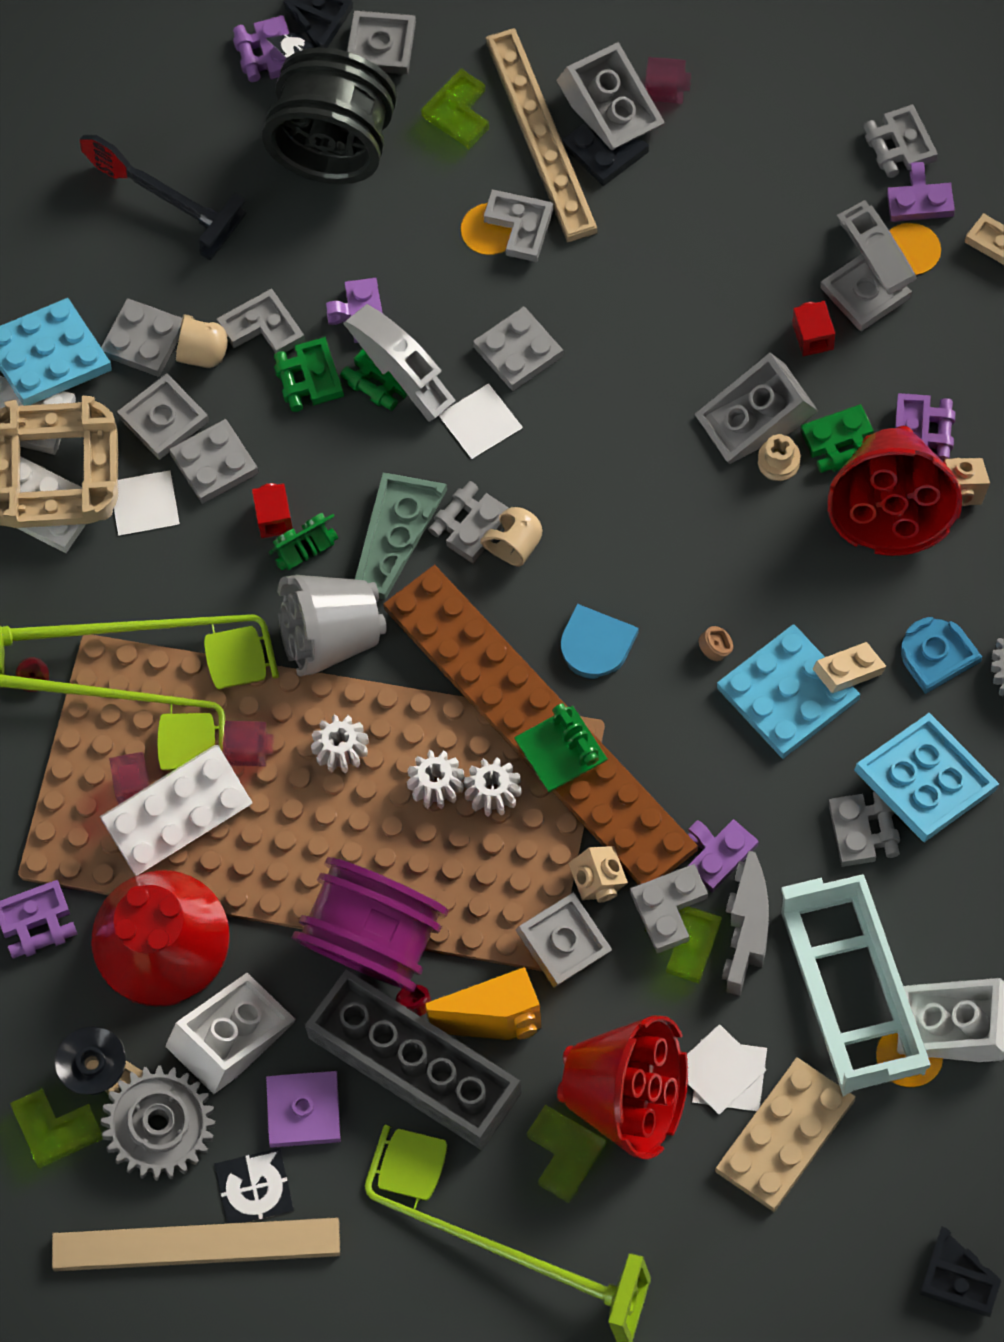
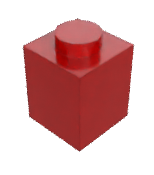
(813, 328)
(272, 510)

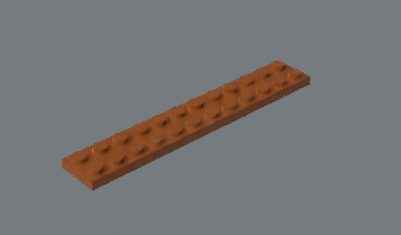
(516, 699)

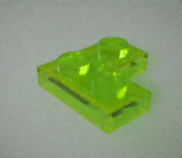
(452, 112)
(690, 958)
(51, 1136)
(573, 1148)

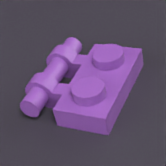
(271, 57)
(916, 413)
(31, 910)

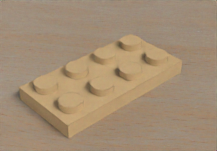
(785, 1134)

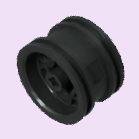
(329, 116)

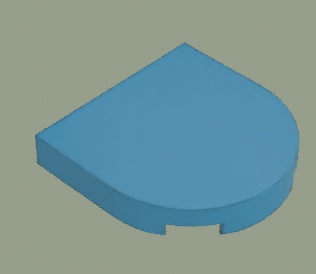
(596, 643)
(937, 652)

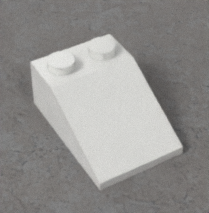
(959, 1019)
(228, 1032)

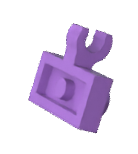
(919, 199)
(358, 295)
(720, 853)

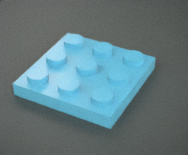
(49, 352)
(783, 693)
(926, 777)

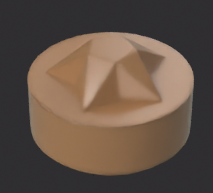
(715, 643)

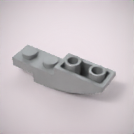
(877, 246)
(401, 355)
(750, 918)

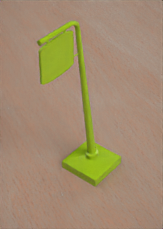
(231, 655)
(179, 735)
(413, 1169)

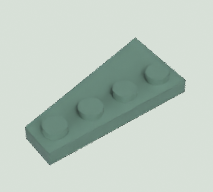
(396, 525)

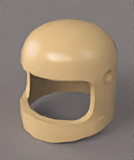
(201, 343)
(520, 532)

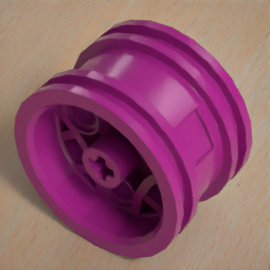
(370, 923)

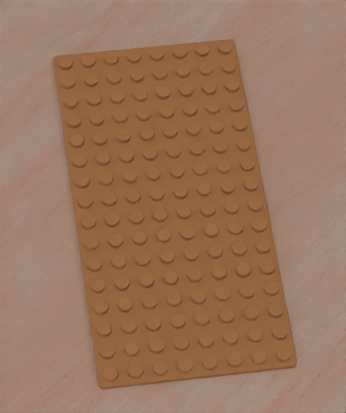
(270, 854)

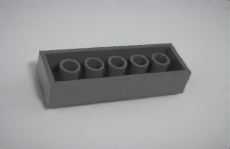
(413, 1059)

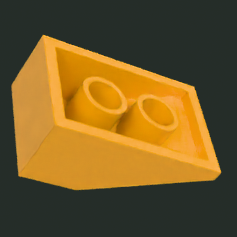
(492, 1009)

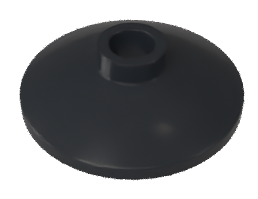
(89, 1045)

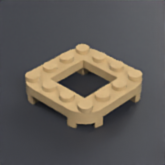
(57, 421)

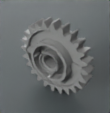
(151, 1148)

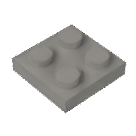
(383, 39)
(861, 294)
(142, 337)
(518, 348)
(163, 416)
(214, 461)
(563, 939)

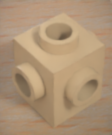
(971, 477)
(598, 873)

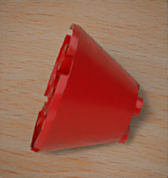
(894, 495)
(160, 938)
(629, 1083)

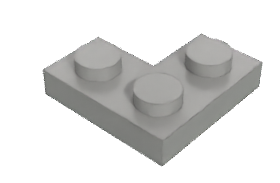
(525, 216)
(262, 315)
(660, 901)

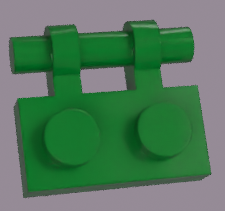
(318, 372)
(360, 379)
(835, 432)

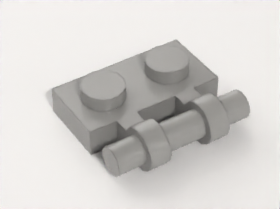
(908, 136)
(466, 535)
(853, 831)

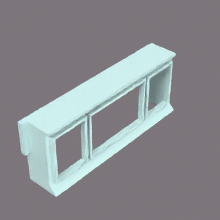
(816, 895)

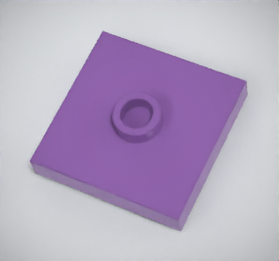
(303, 1109)

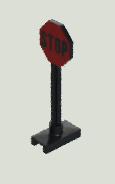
(219, 225)

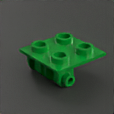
(312, 528)
(560, 748)

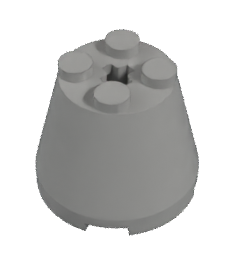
(327, 620)

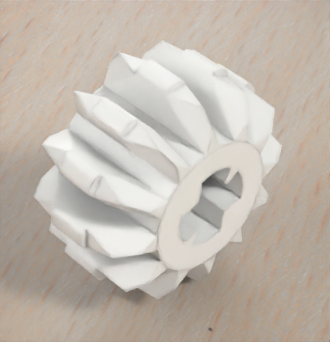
(343, 752)
(435, 767)
(490, 775)

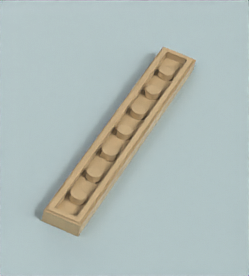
(541, 135)
(196, 1244)

